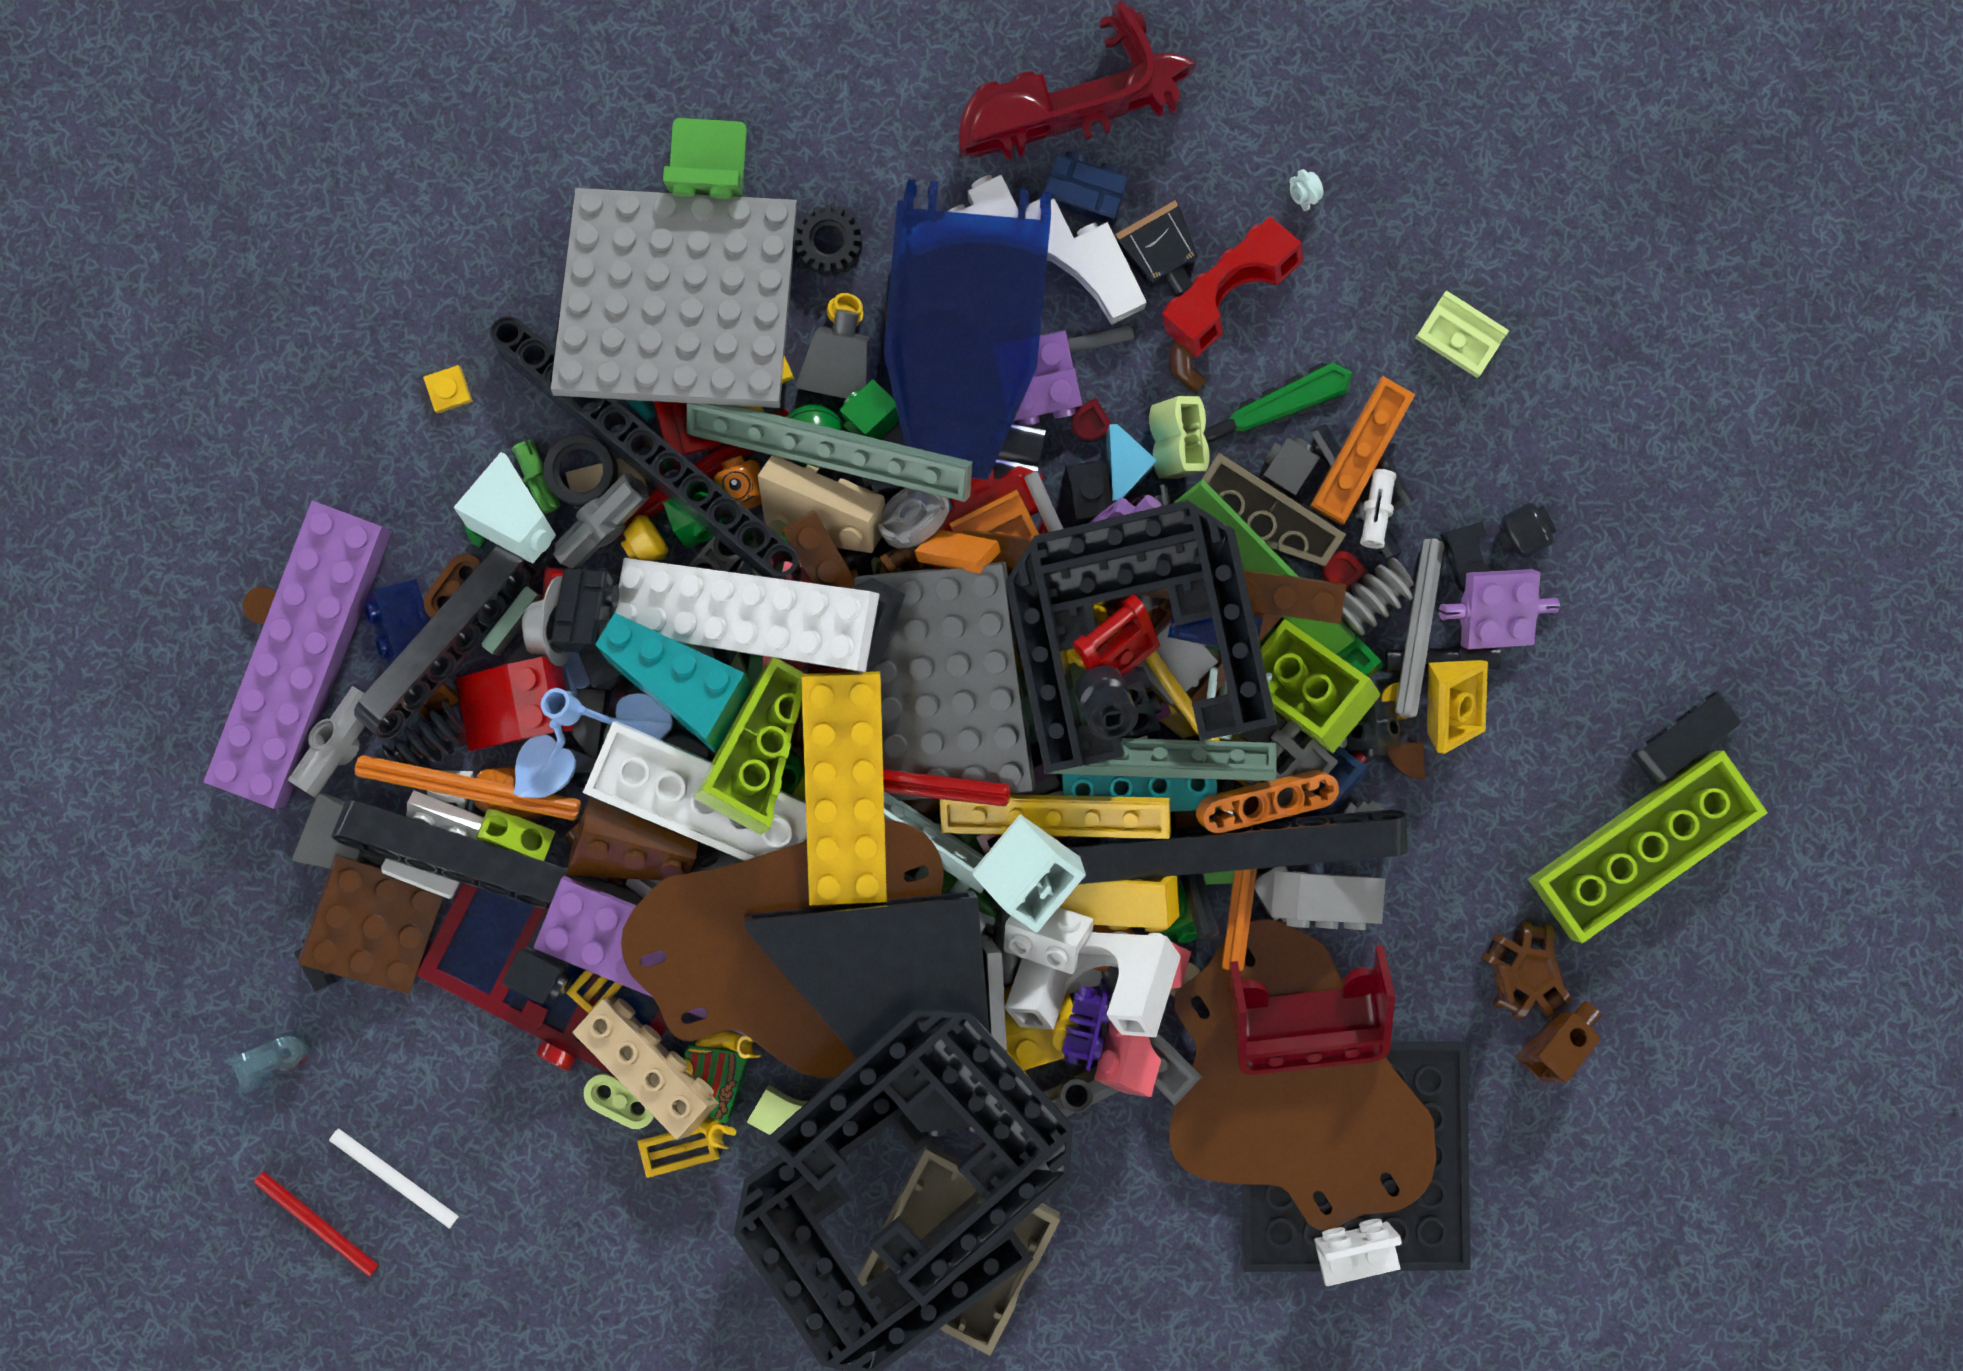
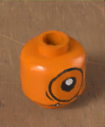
(740, 481)

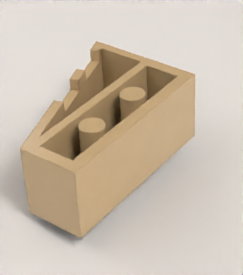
(843, 507)

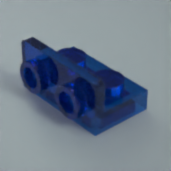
(397, 616)

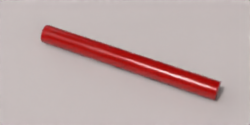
(316, 1224)

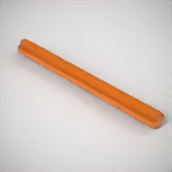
(464, 787)

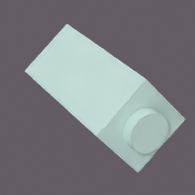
(505, 511)

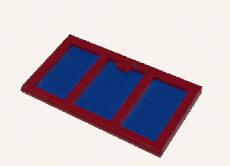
(476, 953)

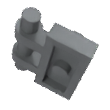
(1302, 758)

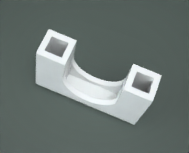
(1140, 995)

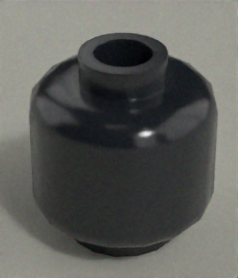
(1527, 530)

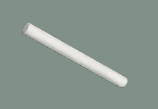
(394, 1178)

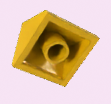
(1456, 702)

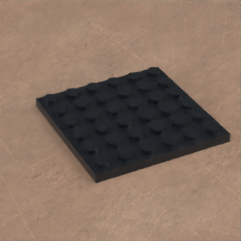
(1431, 1228)

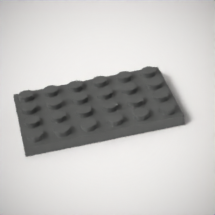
(954, 680)

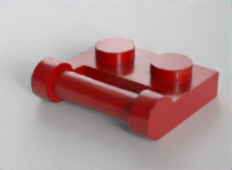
(1125, 649)

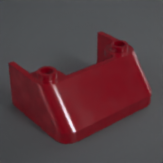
(1316, 1026)

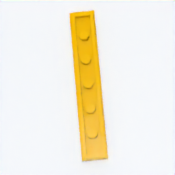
(1064, 816)

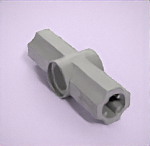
(332, 744)

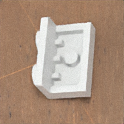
(1054, 944)

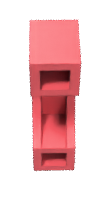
(1129, 1060)

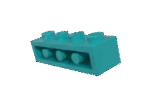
(1183, 792)

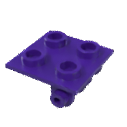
(1087, 1042)

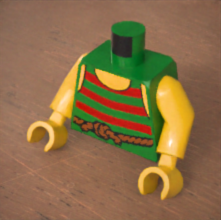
(721, 1064)

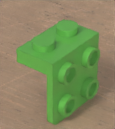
(706, 158)

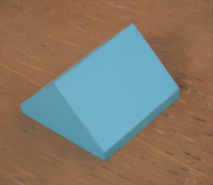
(1126, 462)

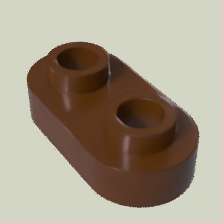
(448, 581)

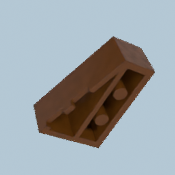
(627, 846)

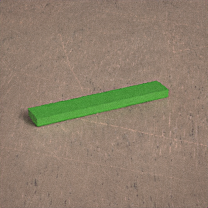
(1260, 557)

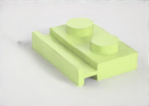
(1461, 334)

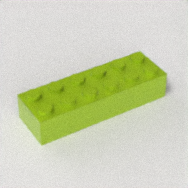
(1647, 846)

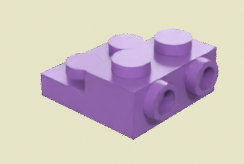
(1053, 384)

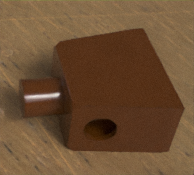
(1562, 1045)

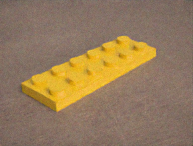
(844, 787)

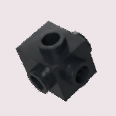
(1376, 730)

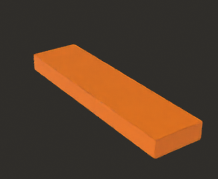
(1362, 450)

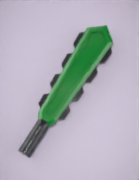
(1299, 395)

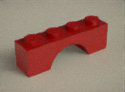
(1263, 256)

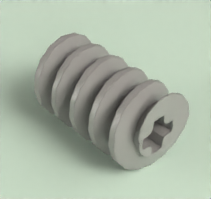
(1375, 595)

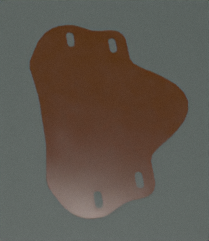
(724, 970)
(1298, 1127)

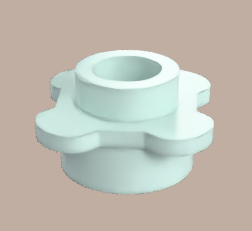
(1306, 189)

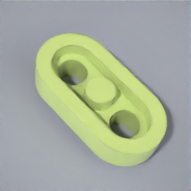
(618, 1105)

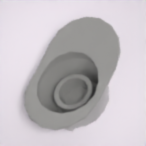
(539, 625)

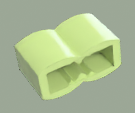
(1179, 437)

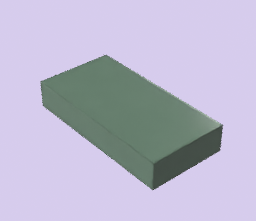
(510, 622)

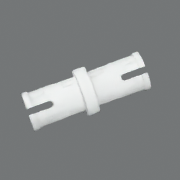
(1373, 531)

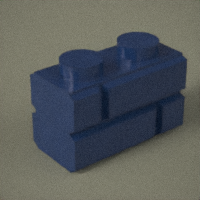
(1086, 187)

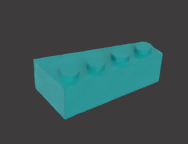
(679, 679)

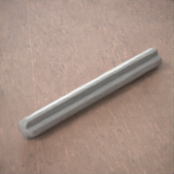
(1419, 628)

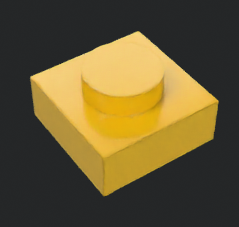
(447, 389)

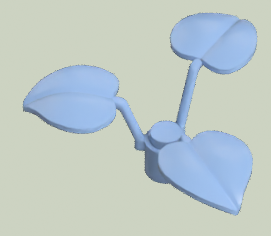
(544, 764)

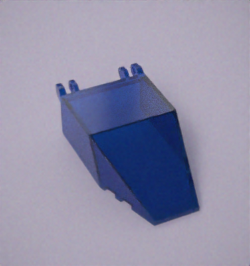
(964, 324)

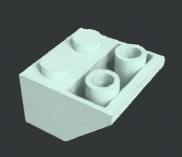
(1029, 873)

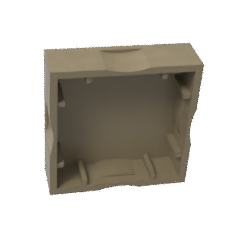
(927, 1199)

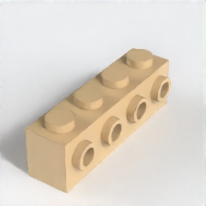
(646, 1067)

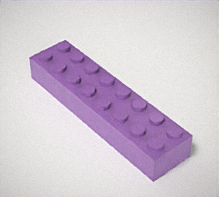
(297, 655)

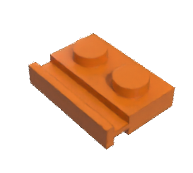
(1002, 516)

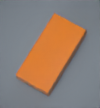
(958, 551)

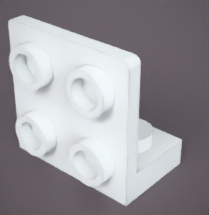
(442, 815)
(1357, 1252)

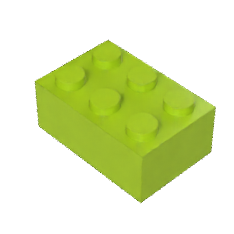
(1315, 686)

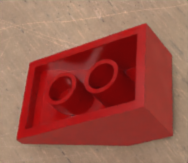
(505, 702)

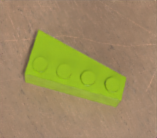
(753, 755)

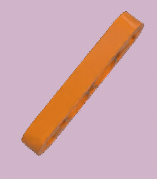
(1267, 806)

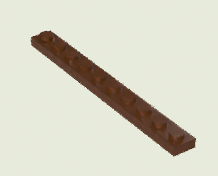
(1267, 591)

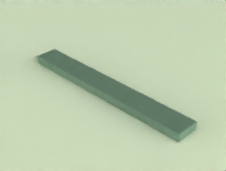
(831, 449)

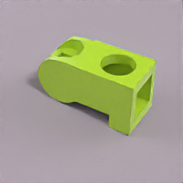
(515, 834)

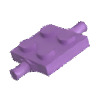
(1499, 608)

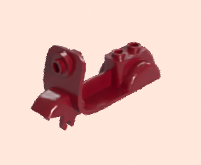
(1026, 112)

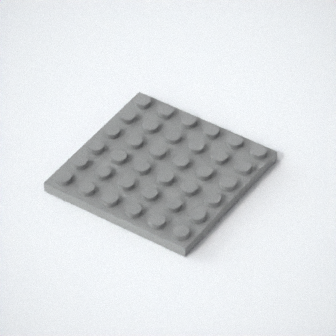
(675, 298)

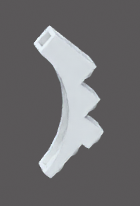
(1090, 258)

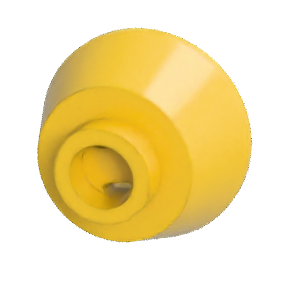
(644, 540)

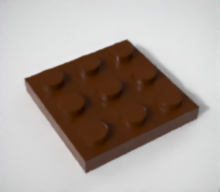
(369, 926)

